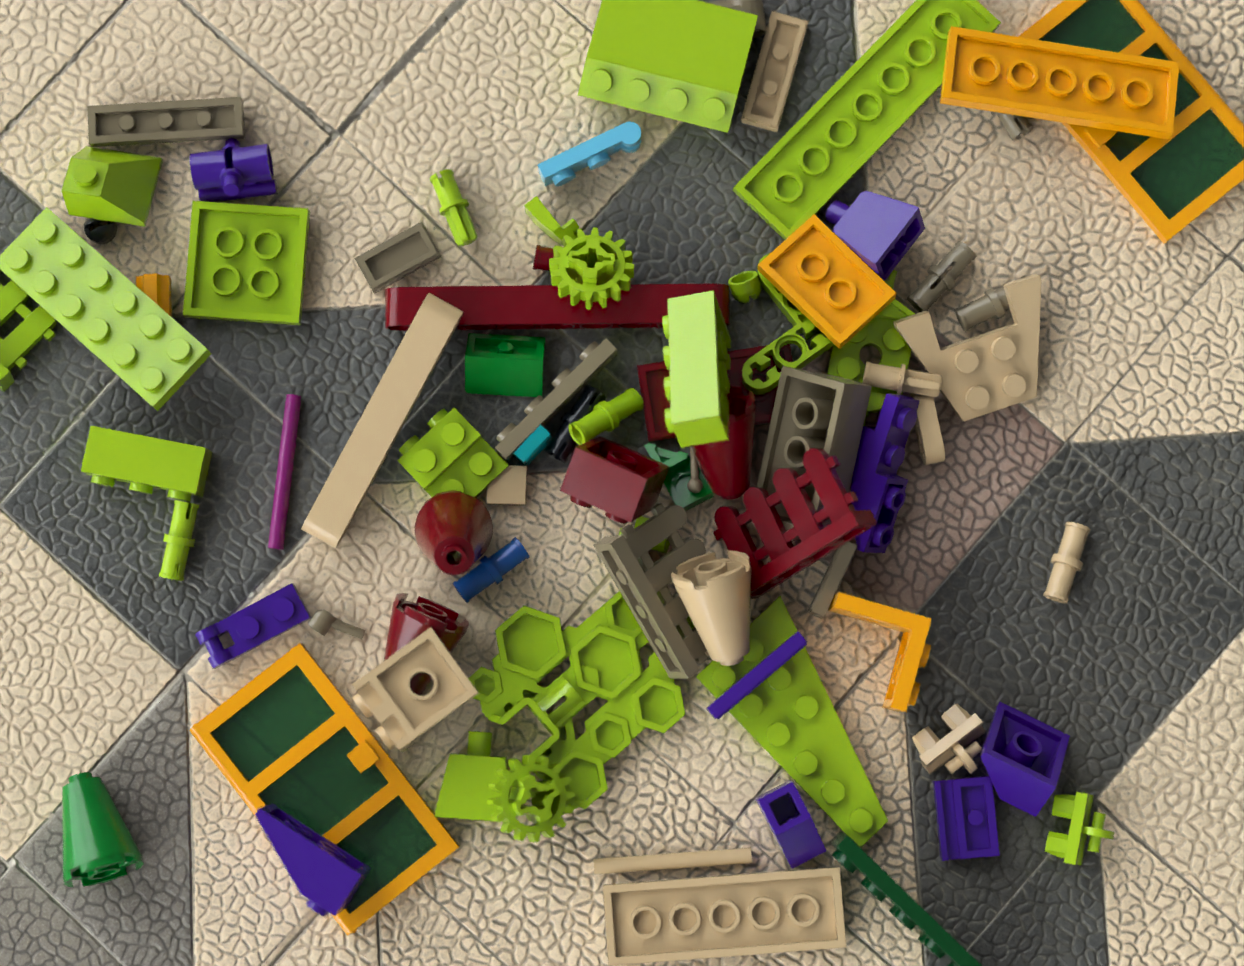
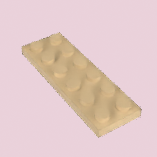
(724, 916)

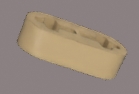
(928, 431)

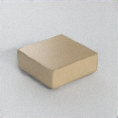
(509, 487)

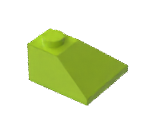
(111, 185)

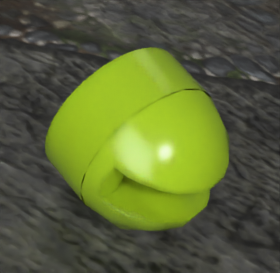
(745, 285)

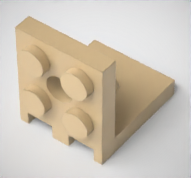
(388, 693)

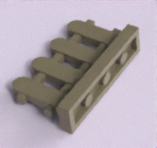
(646, 589)

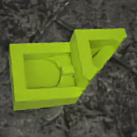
(546, 222)

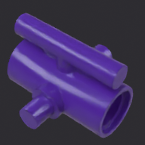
(233, 172)

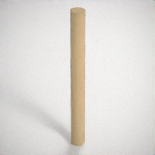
(672, 861)

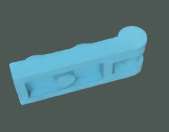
(590, 153)

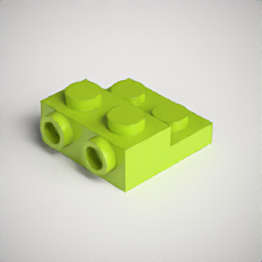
(451, 457)

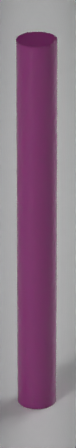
(284, 472)

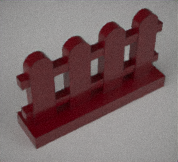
(815, 538)

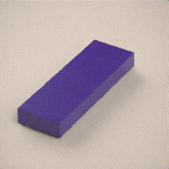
(756, 675)

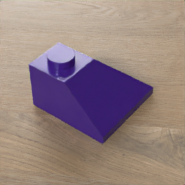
(1023, 758)

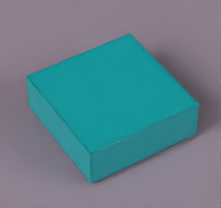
(533, 445)

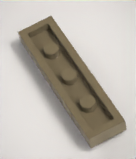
(166, 122)
(566, 387)

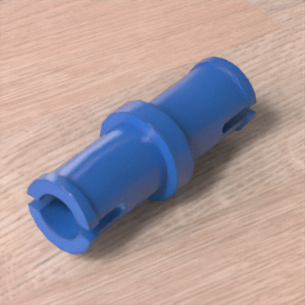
(491, 570)

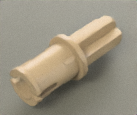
(902, 379)

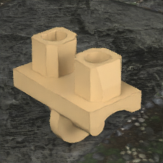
(936, 751)

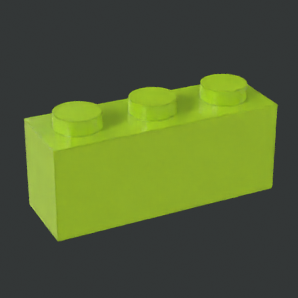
(146, 463)

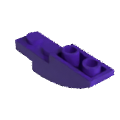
(876, 467)

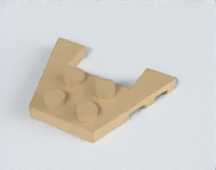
(988, 368)

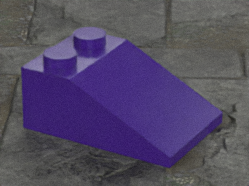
(314, 863)

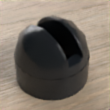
(102, 234)

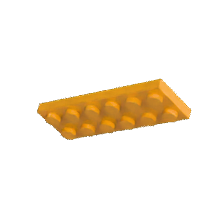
(1060, 82)

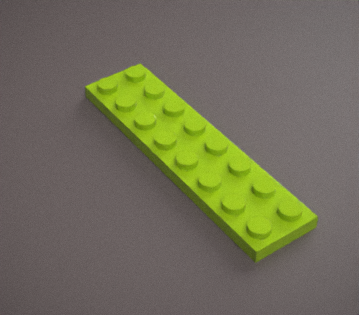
(857, 114)

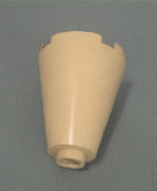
(718, 602)

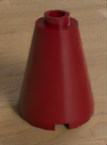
(729, 461)
(453, 531)
(412, 619)

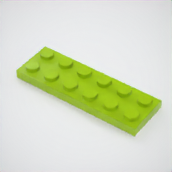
(102, 309)

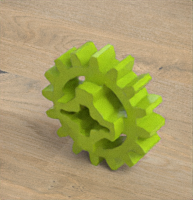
(591, 268)
(539, 812)

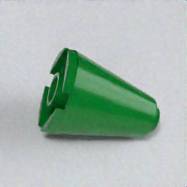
(94, 834)

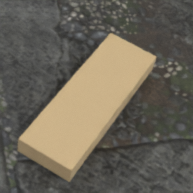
(774, 71)

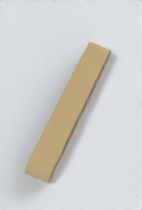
(382, 420)

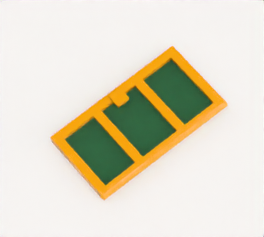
(1160, 177)
(308, 752)

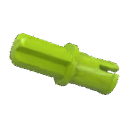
(454, 207)

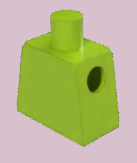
(467, 781)

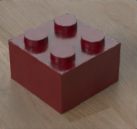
(614, 479)

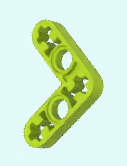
(800, 324)

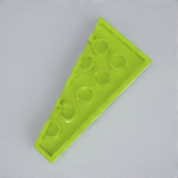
(800, 727)

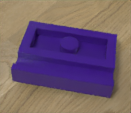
(966, 818)

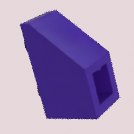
(791, 824)

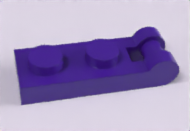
(254, 625)

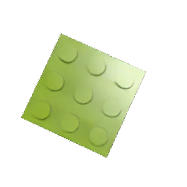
(246, 263)

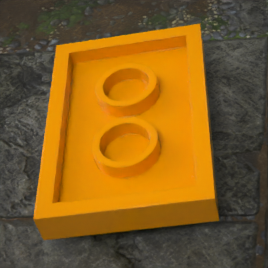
(826, 281)

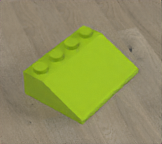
(669, 59)

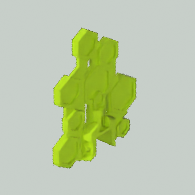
(602, 665)

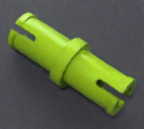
(606, 416)
(179, 540)

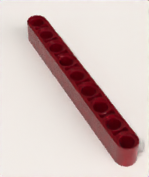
(541, 307)

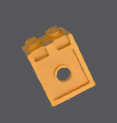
(912, 649)

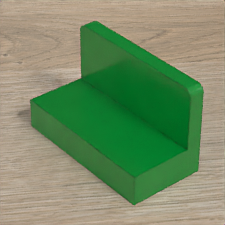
(504, 365)

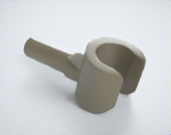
(323, 620)

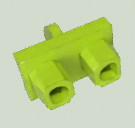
(1072, 846)

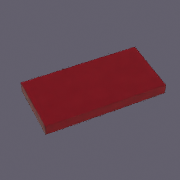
(655, 401)

